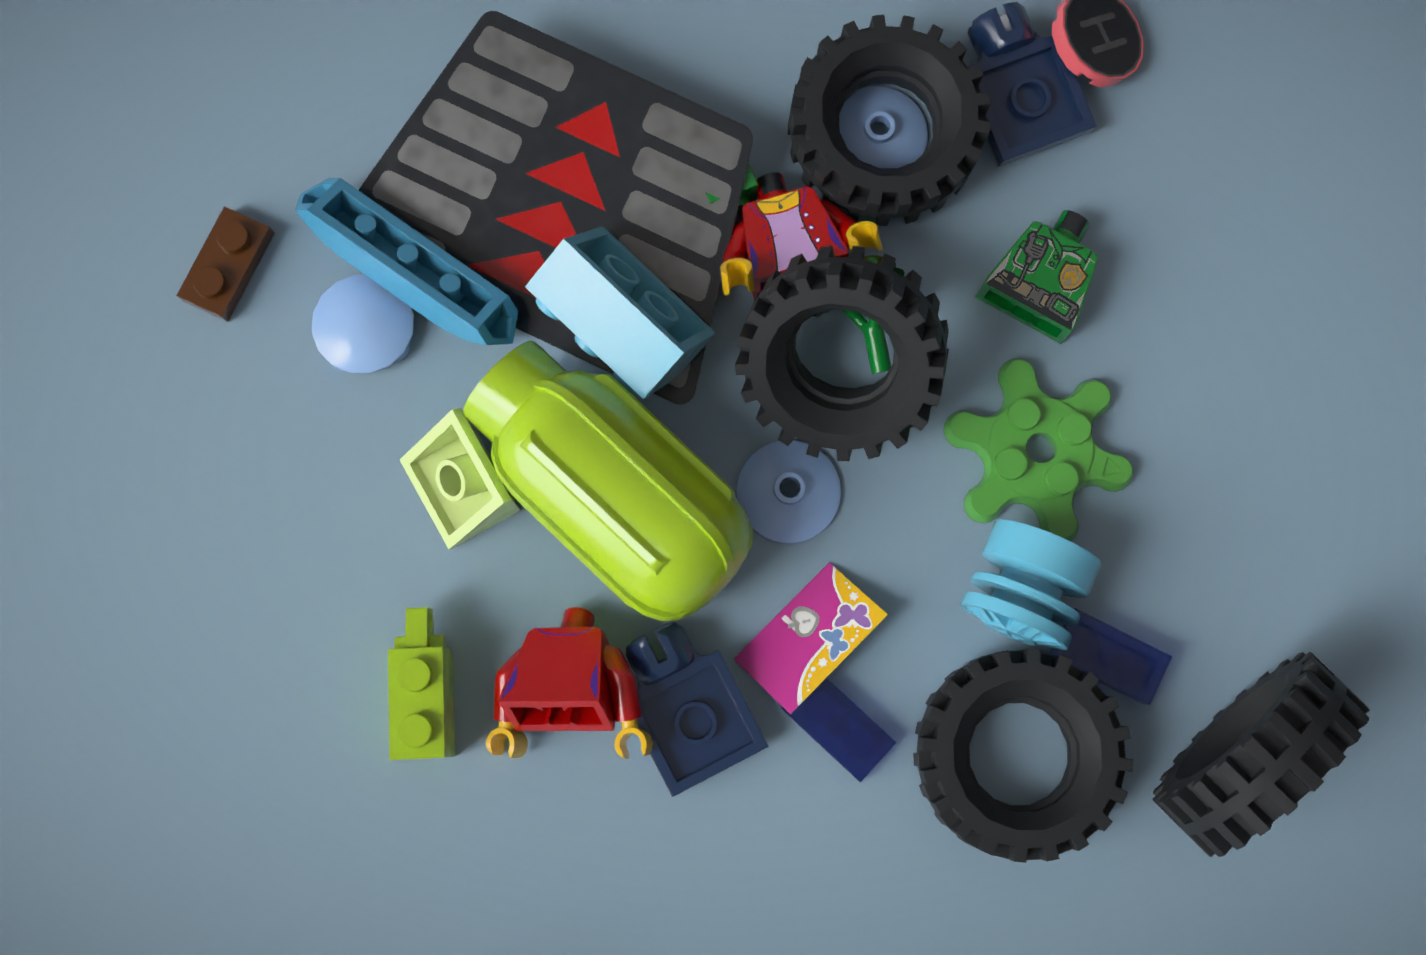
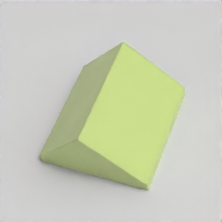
(458, 480)

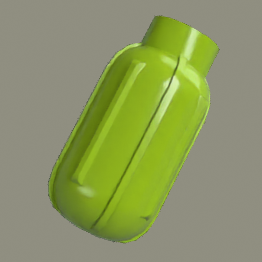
(611, 483)

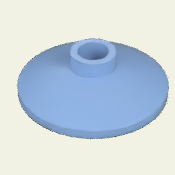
(905, 123)
(782, 517)

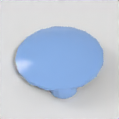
(362, 326)

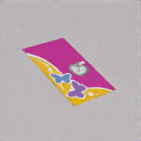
(810, 637)

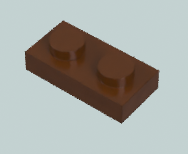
(225, 264)

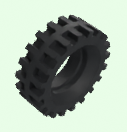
(913, 63)
(835, 414)
(1093, 755)
(1261, 755)

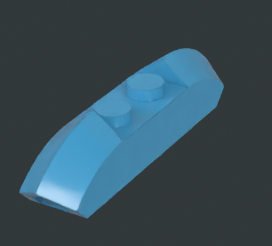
(407, 263)

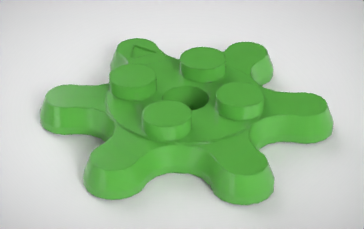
(1016, 478)

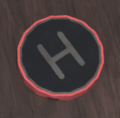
(1098, 40)

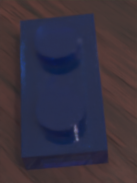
(1115, 658)
(842, 729)

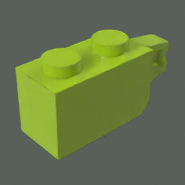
(421, 691)

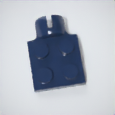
(1030, 88)
(691, 710)

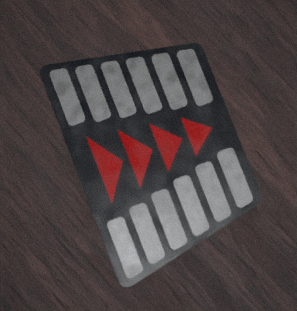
(551, 142)

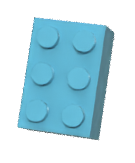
(619, 311)

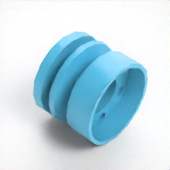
(1029, 588)

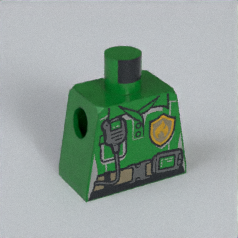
(1044, 277)

